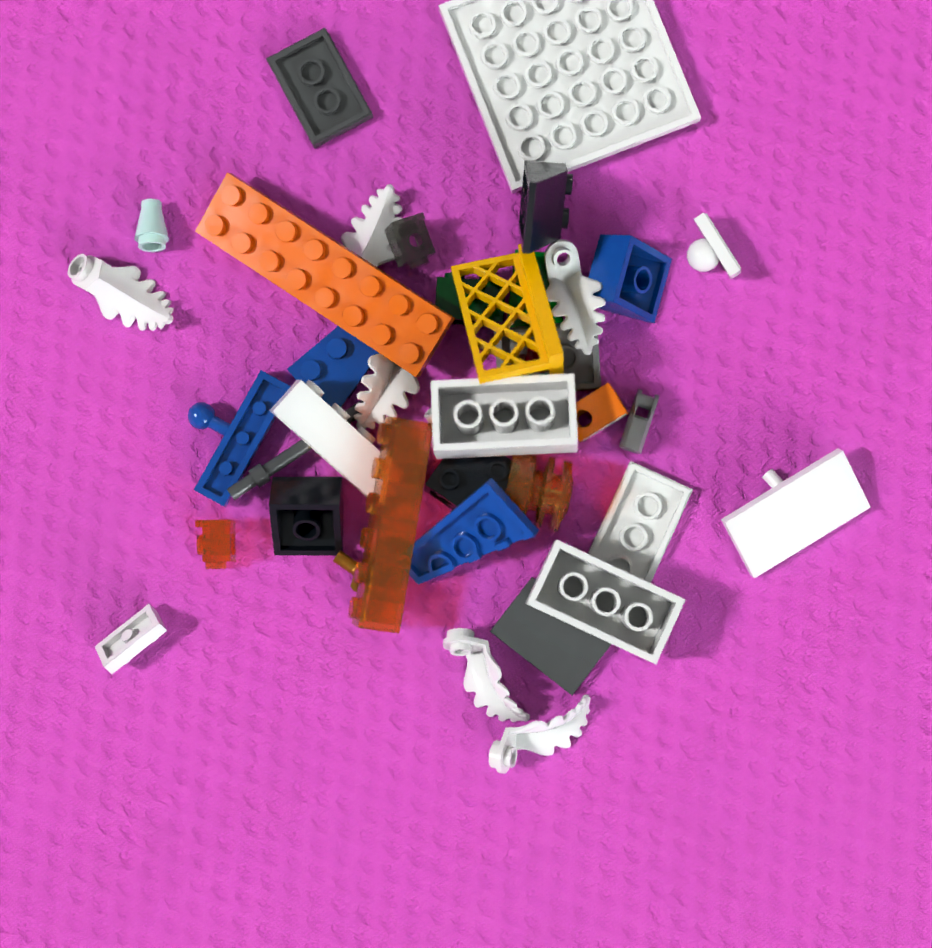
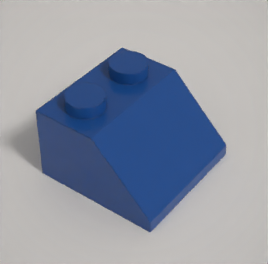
(630, 276)

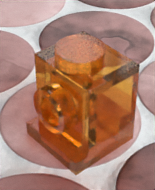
(216, 542)

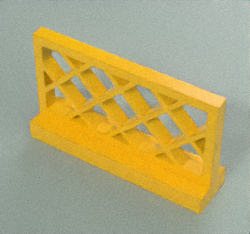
(538, 315)

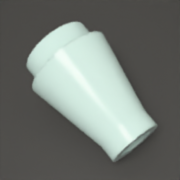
(151, 227)

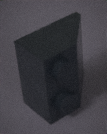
(306, 515)

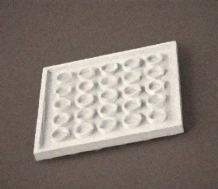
(568, 77)

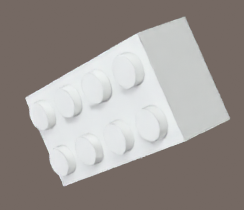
(504, 416)
(605, 601)

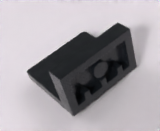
(460, 477)

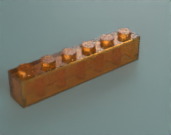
(391, 524)

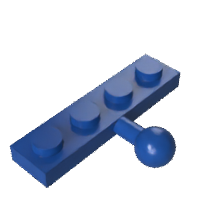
(240, 437)

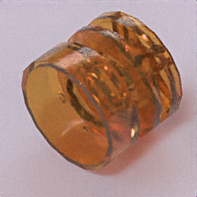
(540, 490)

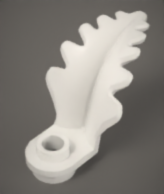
(370, 238)
(121, 292)
(573, 296)
(386, 389)
(483, 675)
(538, 737)

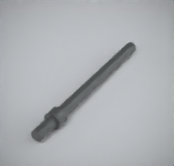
(260, 475)

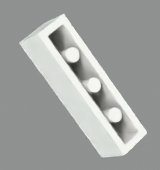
(329, 433)

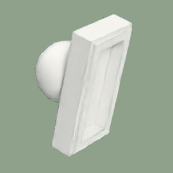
(709, 251)

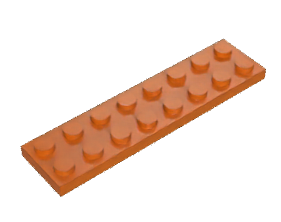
(324, 275)

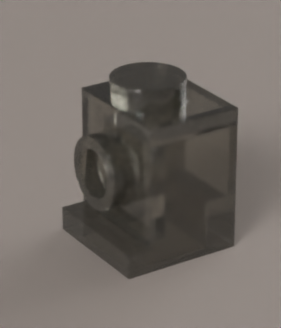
(398, 238)

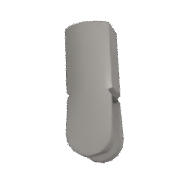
(637, 426)

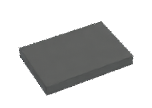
(319, 88)
(549, 643)

